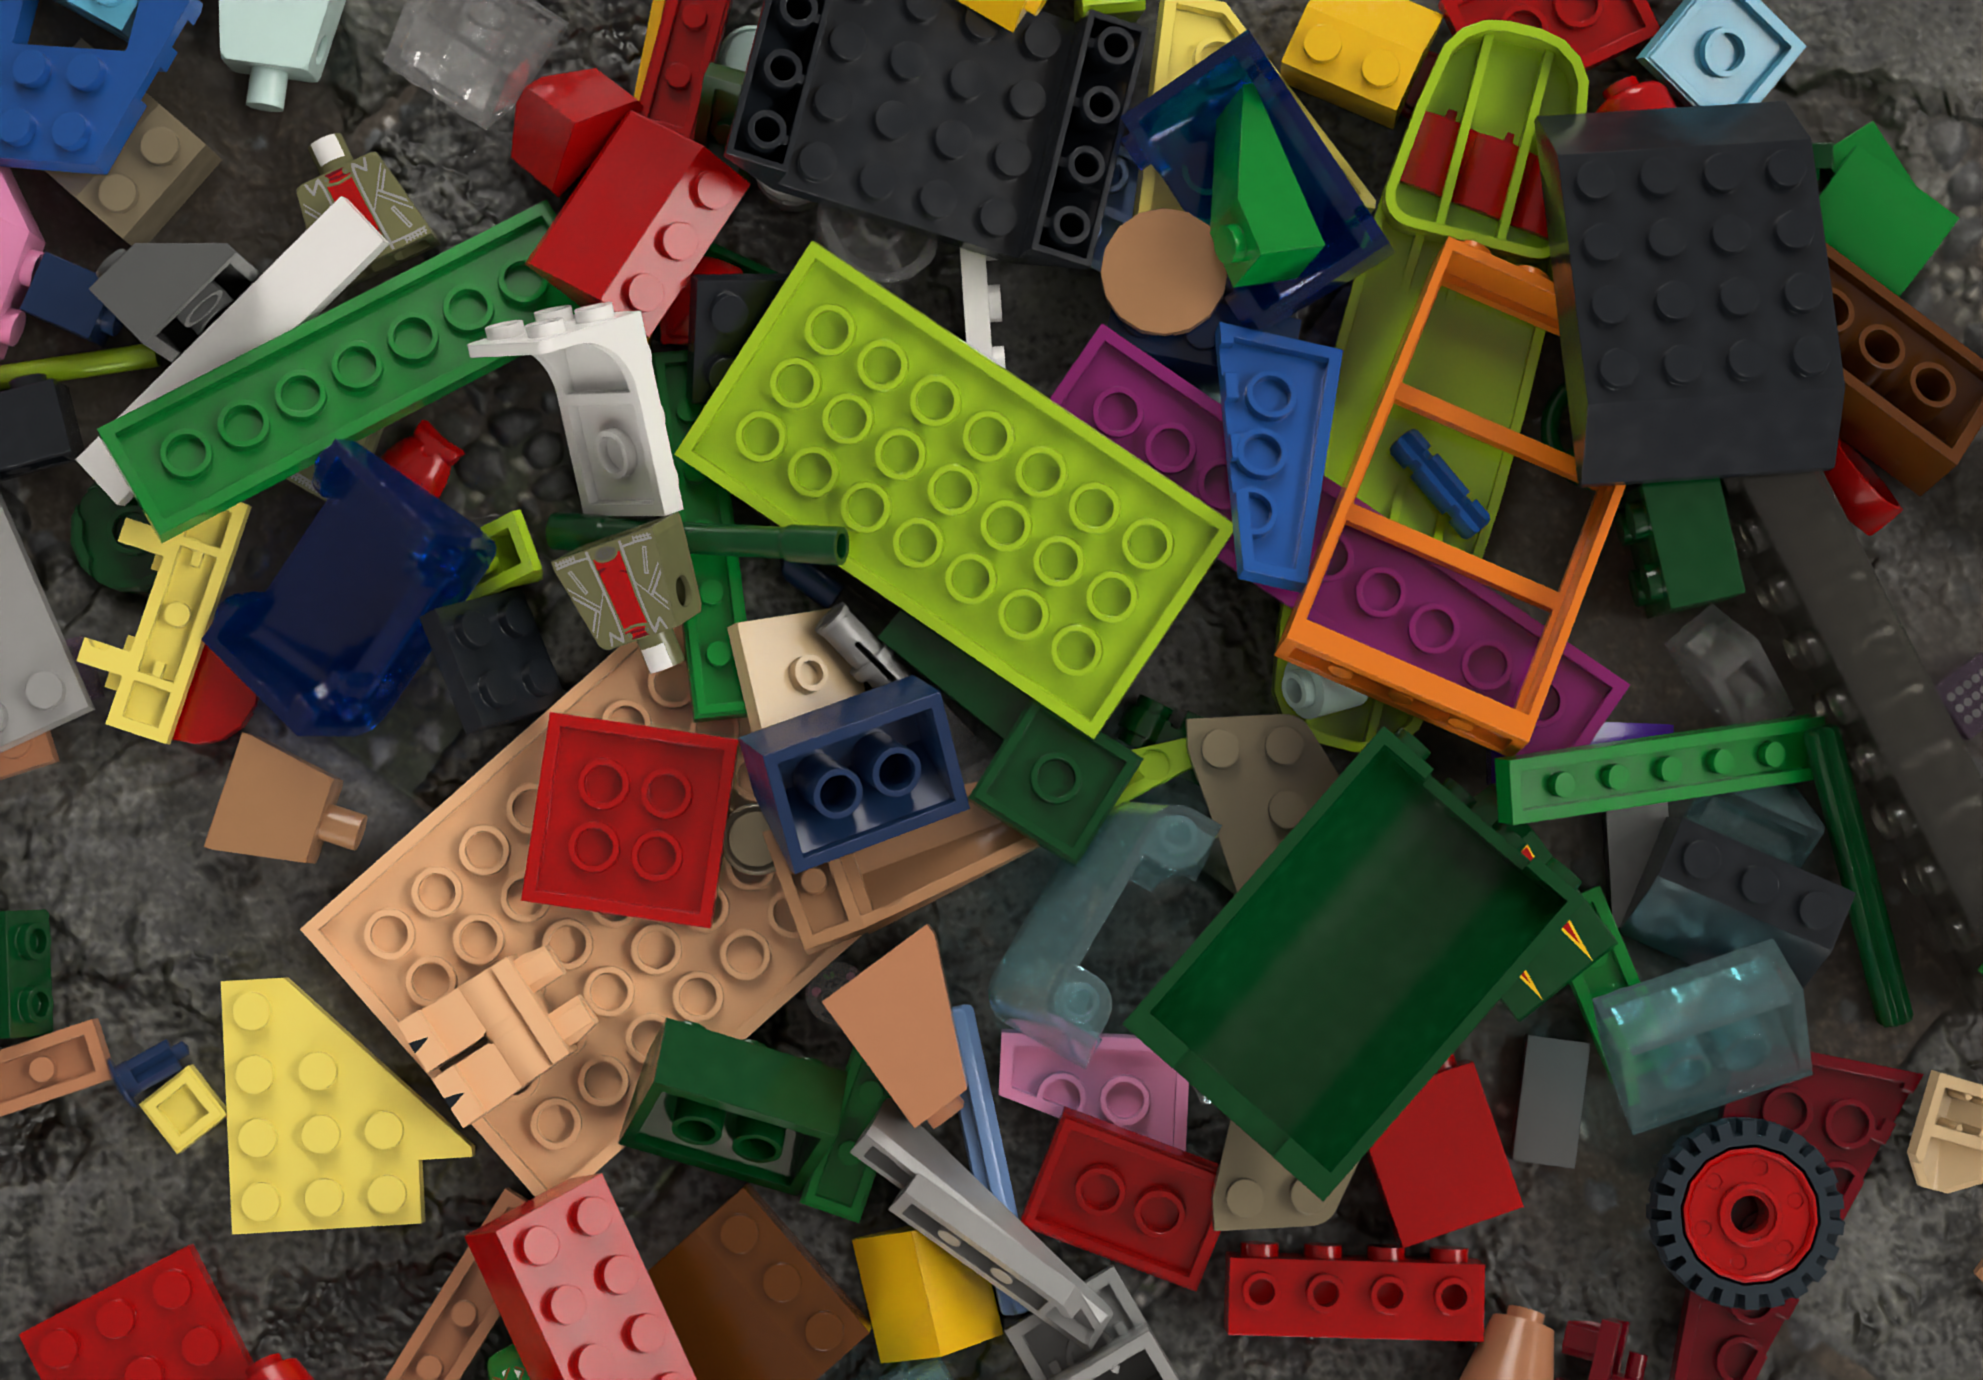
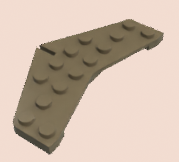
(1258, 785)

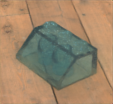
(1704, 1035)

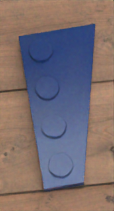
(1276, 438)

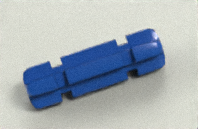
(1439, 484)

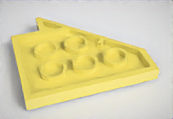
(319, 1120)

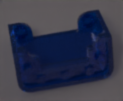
(1178, 138)
(343, 613)

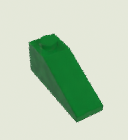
(1257, 206)

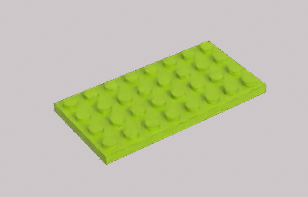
(956, 489)

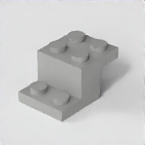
(1122, 1351)

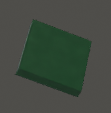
(1054, 782)

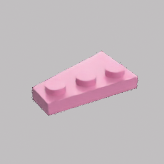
(1120, 1085)

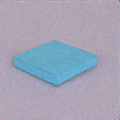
(1721, 52)

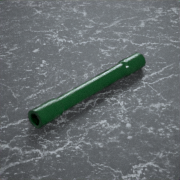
(791, 543)

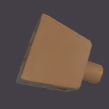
(280, 806)

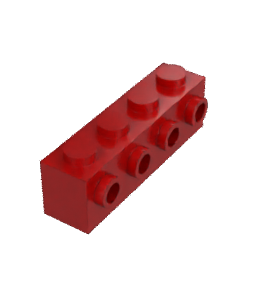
(1354, 1294)

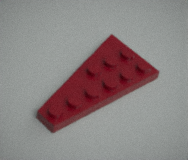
(1847, 1116)

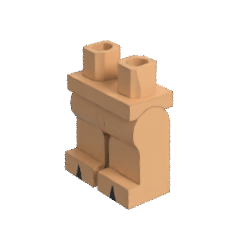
(516, 1020)

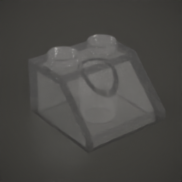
(474, 51)

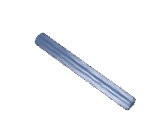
(981, 1128)

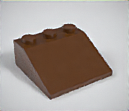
(754, 1298)

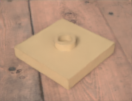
(788, 668)

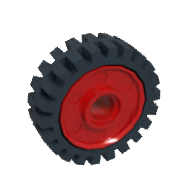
(1793, 1224)

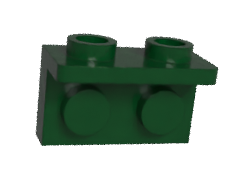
(25, 974)

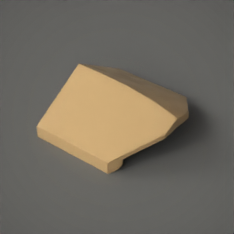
(1948, 1135)

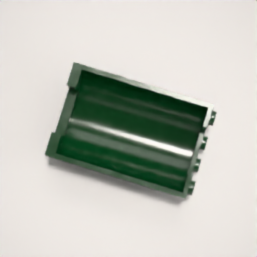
(1355, 961)

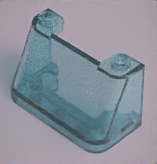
(1040, 977)

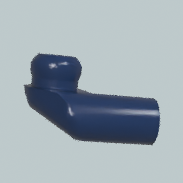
(812, 582)

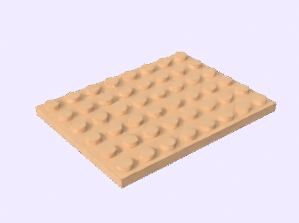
(453, 907)

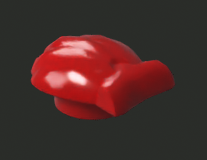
(424, 457)

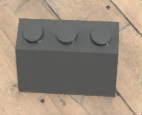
(172, 290)

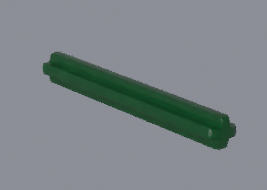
(1858, 874)

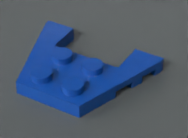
(79, 104)

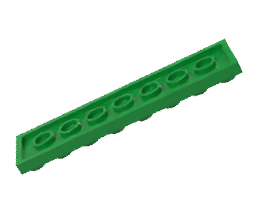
(329, 378)

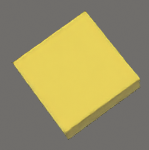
(184, 1108)

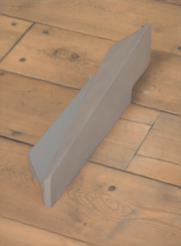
(975, 1227)

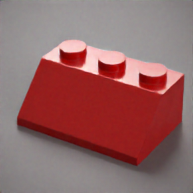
(638, 221)

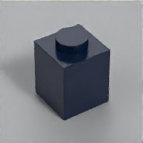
(63, 300)

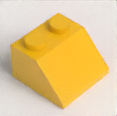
(1361, 54)

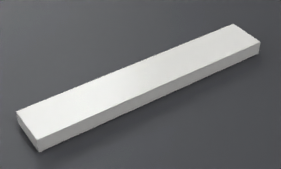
(282, 298)

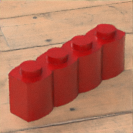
(1482, 173)

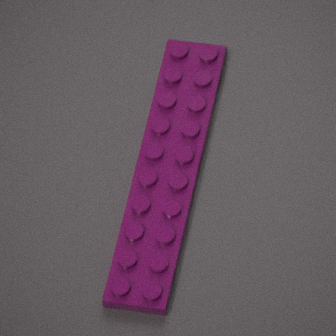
(1369, 586)

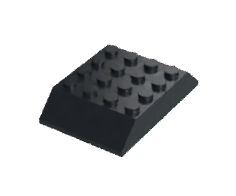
(1691, 293)

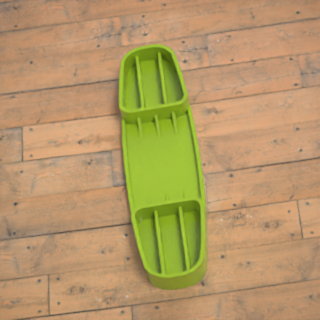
(1468, 352)

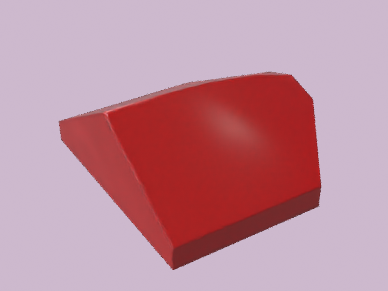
(566, 123)

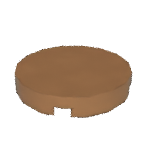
(1163, 272)

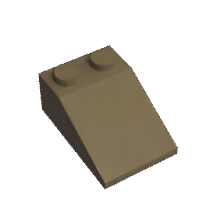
(149, 178)

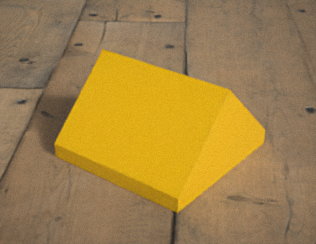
(922, 1297)

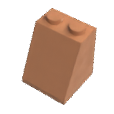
(906, 1028)

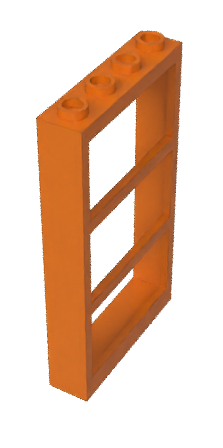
(1529, 296)

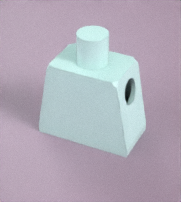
(277, 44)

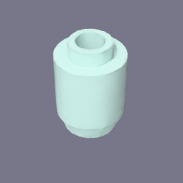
(1315, 695)

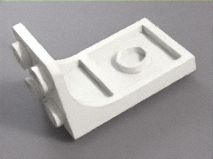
(605, 403)

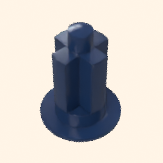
(147, 1069)

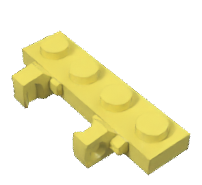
(161, 660)

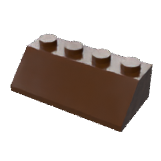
(1907, 382)

